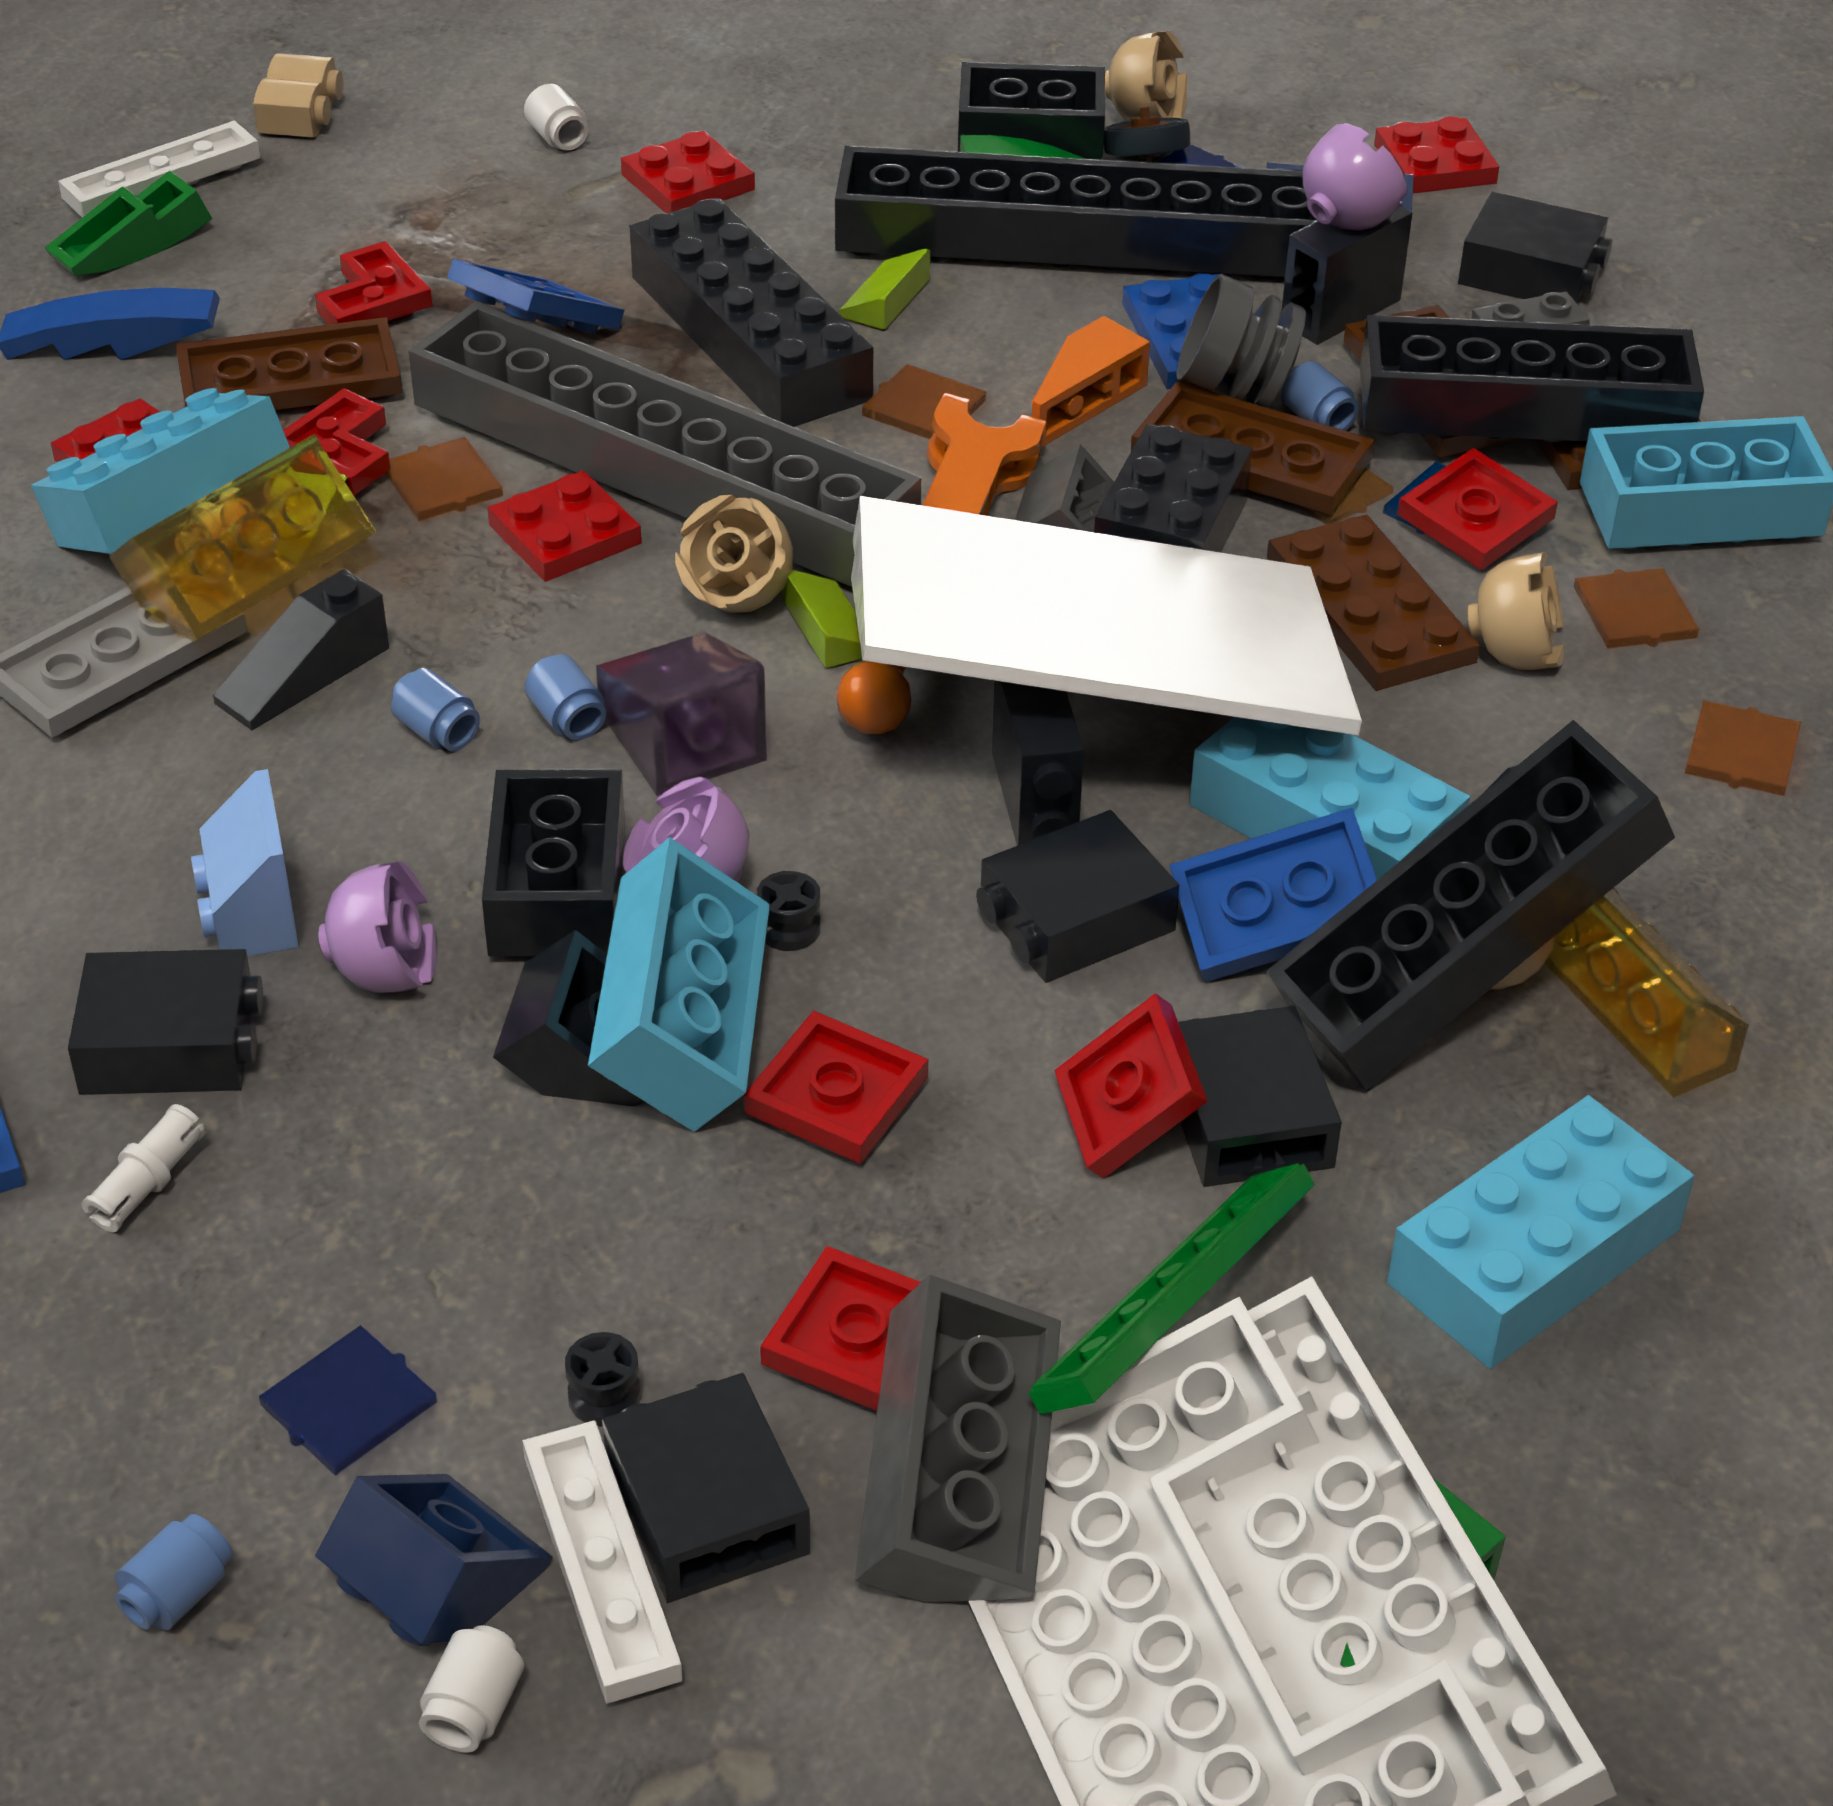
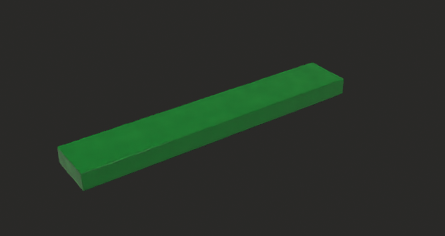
(1169, 1290)

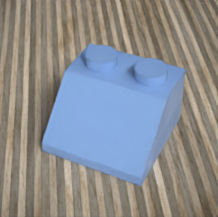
(245, 873)

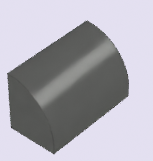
(1065, 492)

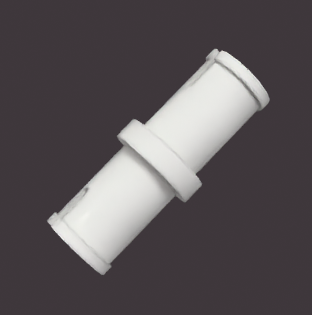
(143, 1168)

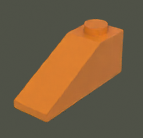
(1090, 375)

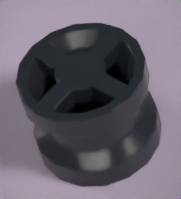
(792, 910)
(591, 1366)

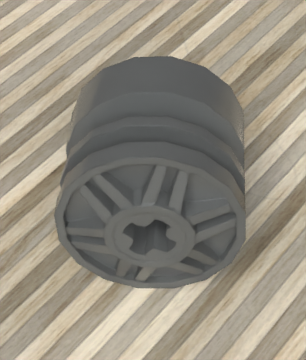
(1232, 340)

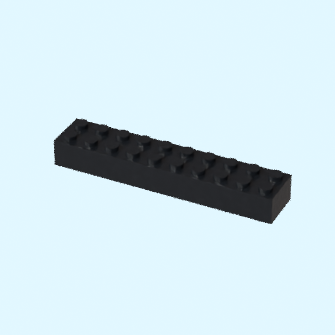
(1068, 211)

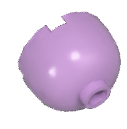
(1351, 181)
(700, 820)
(377, 930)

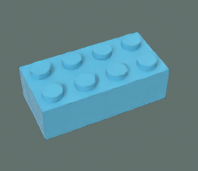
(158, 469)
(1707, 482)
(1283, 775)
(680, 986)
(1538, 1230)

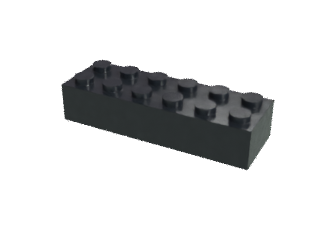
(751, 313)
(1524, 377)
(1472, 903)

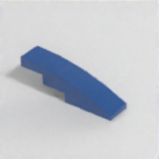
(123, 318)

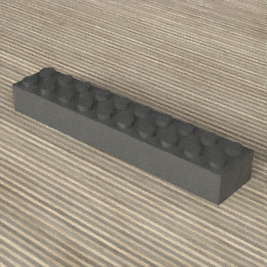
(647, 431)

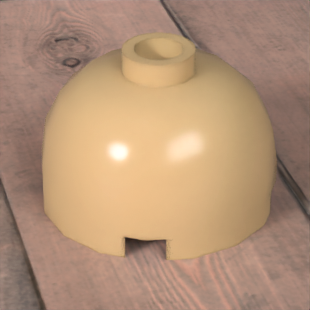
(1147, 76)
(734, 554)
(1519, 613)

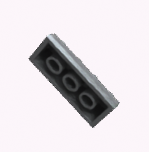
(958, 1448)

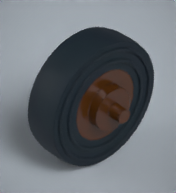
(1146, 136)

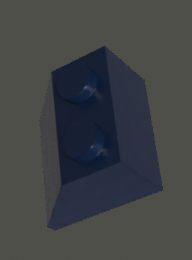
(428, 1554)

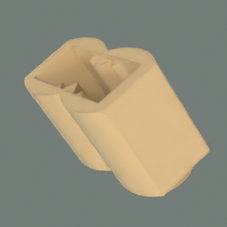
(297, 95)

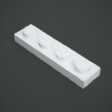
(189, 158)
(602, 1562)

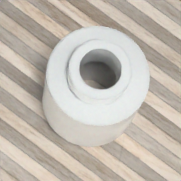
(556, 117)
(470, 1688)

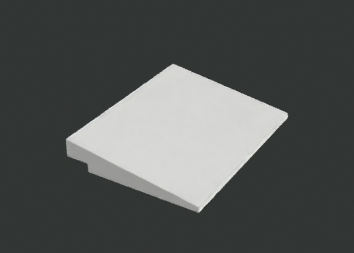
(1096, 615)
(1219, 1551)

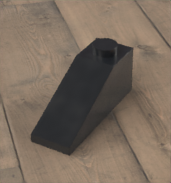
(306, 649)

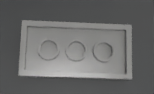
(98, 661)

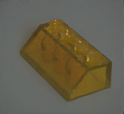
(243, 541)
(1648, 996)

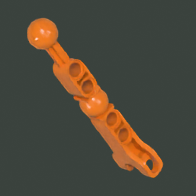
(971, 469)

